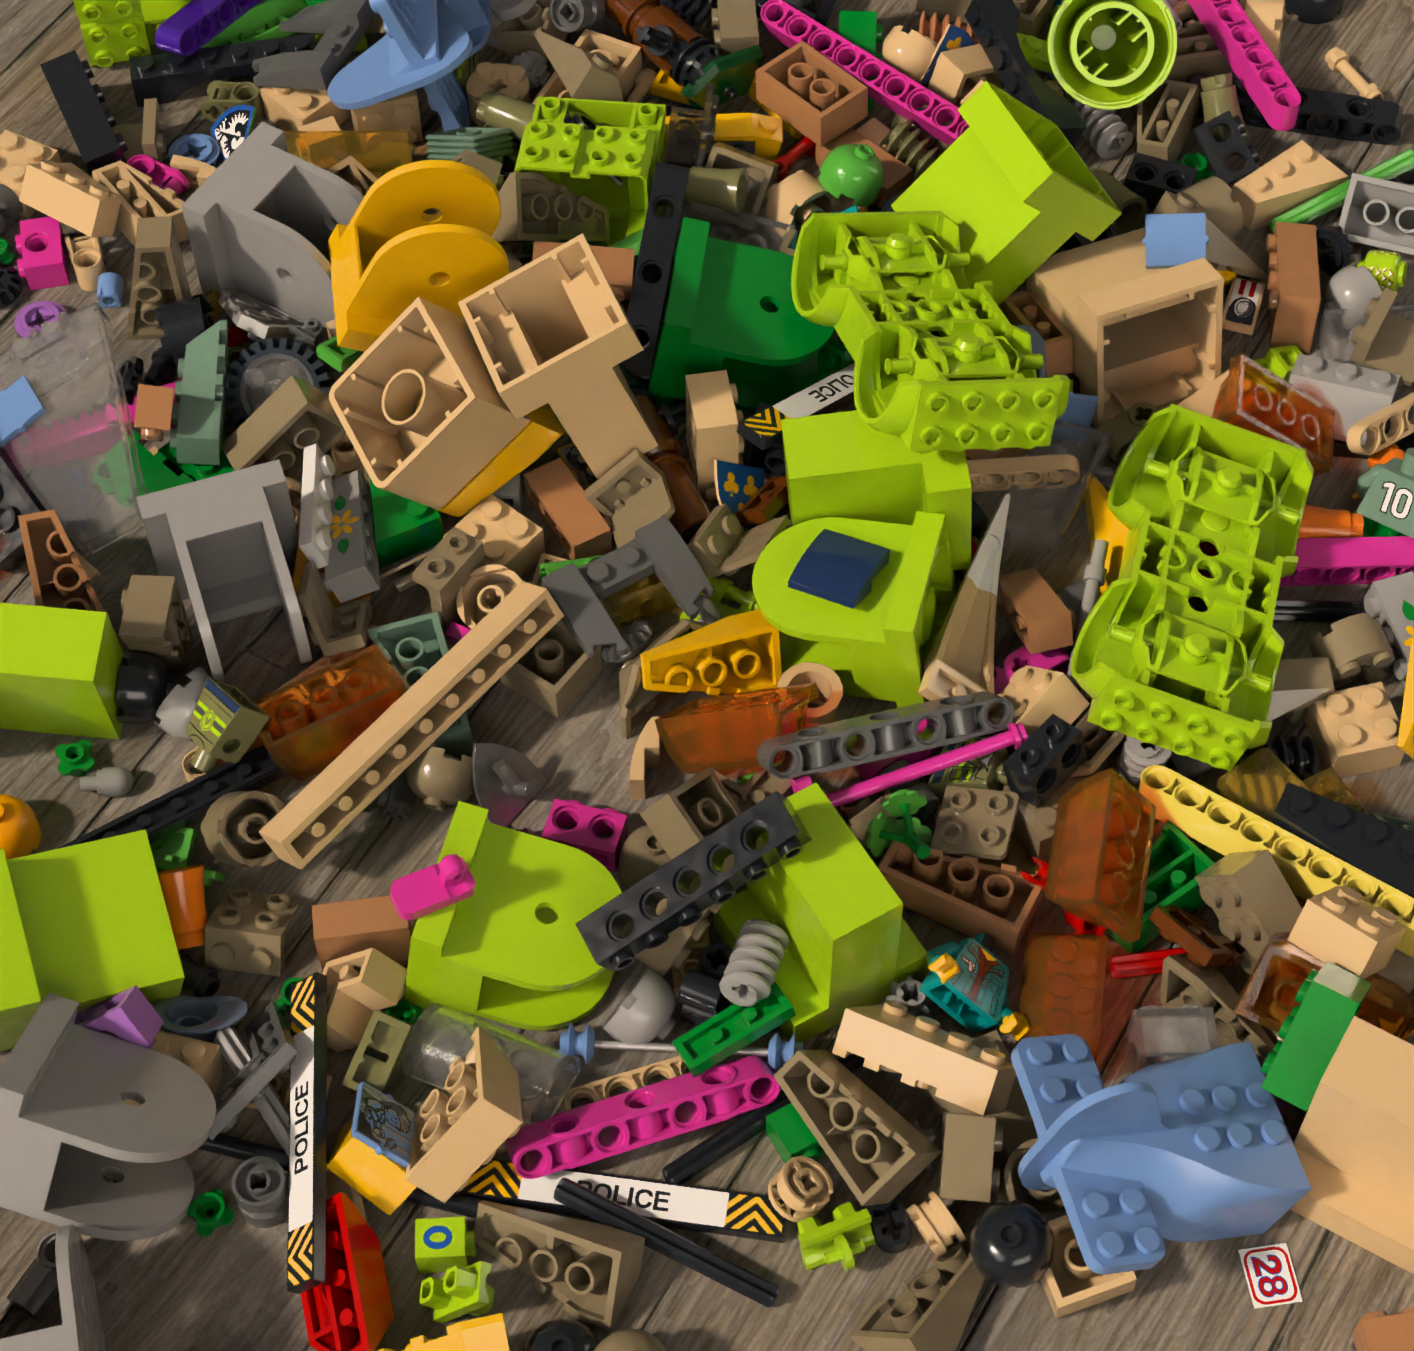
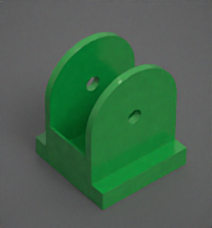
(722, 321)

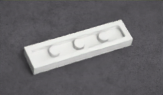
(316, 505)

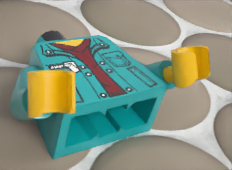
(972, 986)

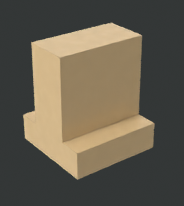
(1134, 327)
(558, 340)
(1362, 1145)

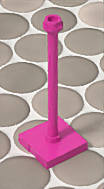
(1014, 736)

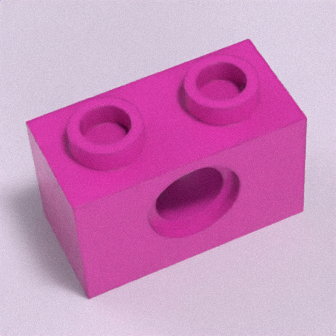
(42, 253)

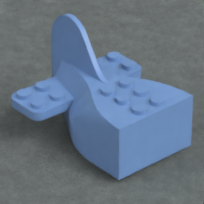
(418, 51)
(1163, 1154)

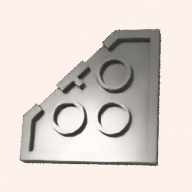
(256, 316)

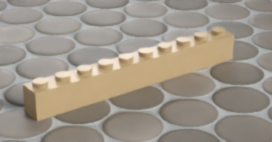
(411, 725)

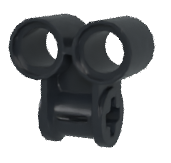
(701, 988)

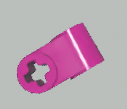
(161, 174)

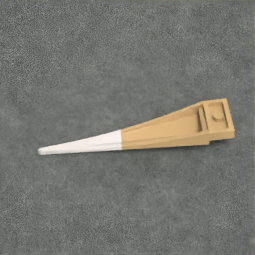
(964, 648)

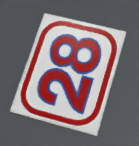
(1270, 1275)

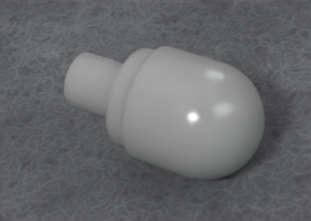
(108, 782)

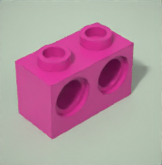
(588, 825)

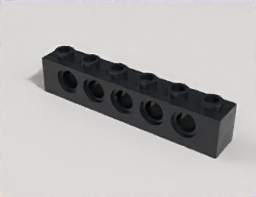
(605, 926)

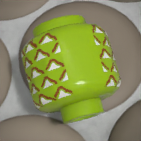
(1386, 268)

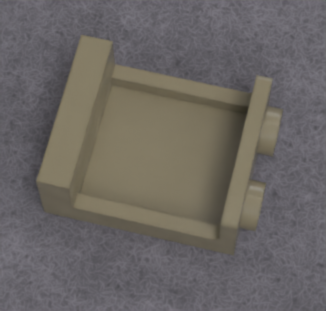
(446, 571)

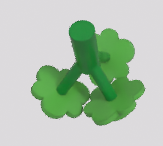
(907, 831)

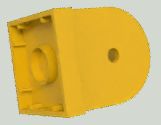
(401, 254)

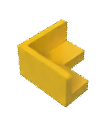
(368, 1173)

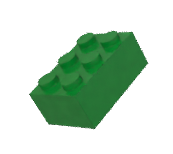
(1313, 1033)

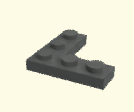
(272, 1054)

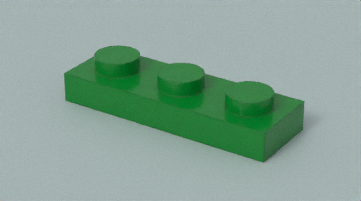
(732, 1031)

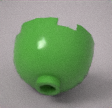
(852, 172)

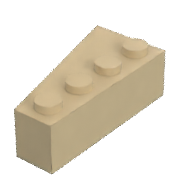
(926, 1056)

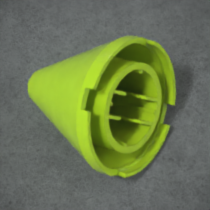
(1111, 50)

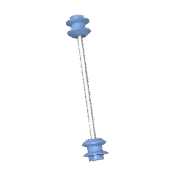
(585, 1045)

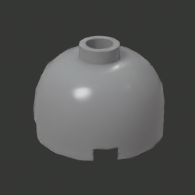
(1352, 290)
(180, 703)
(643, 1011)

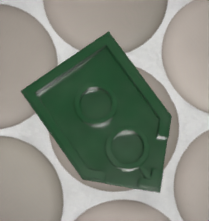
(733, 69)

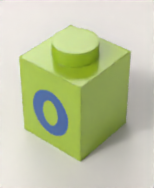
(443, 1244)

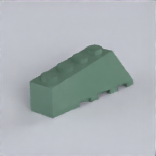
(201, 398)
(412, 650)

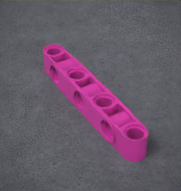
(641, 1117)

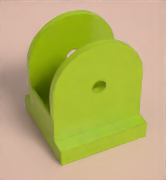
(889, 634)
(516, 940)

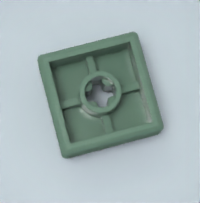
(488, 142)

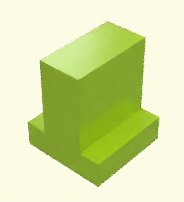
(1010, 190)
(854, 472)
(59, 671)
(838, 920)
(83, 929)

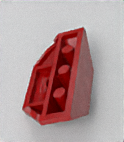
(355, 1300)

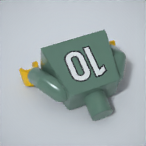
(1389, 494)

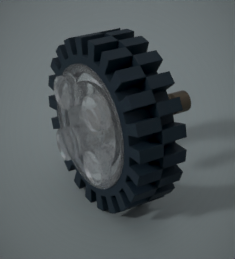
(268, 365)

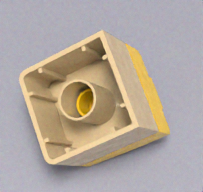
(432, 415)

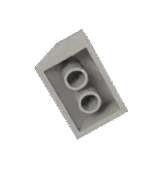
(1379, 213)
(1346, 389)

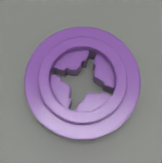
(28, 316)

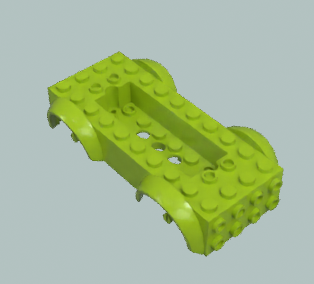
(883, 290)
(1144, 652)

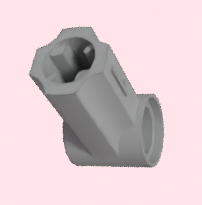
(39, 1282)

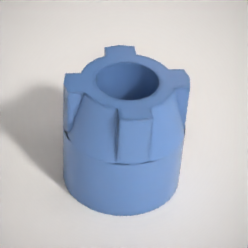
(110, 289)

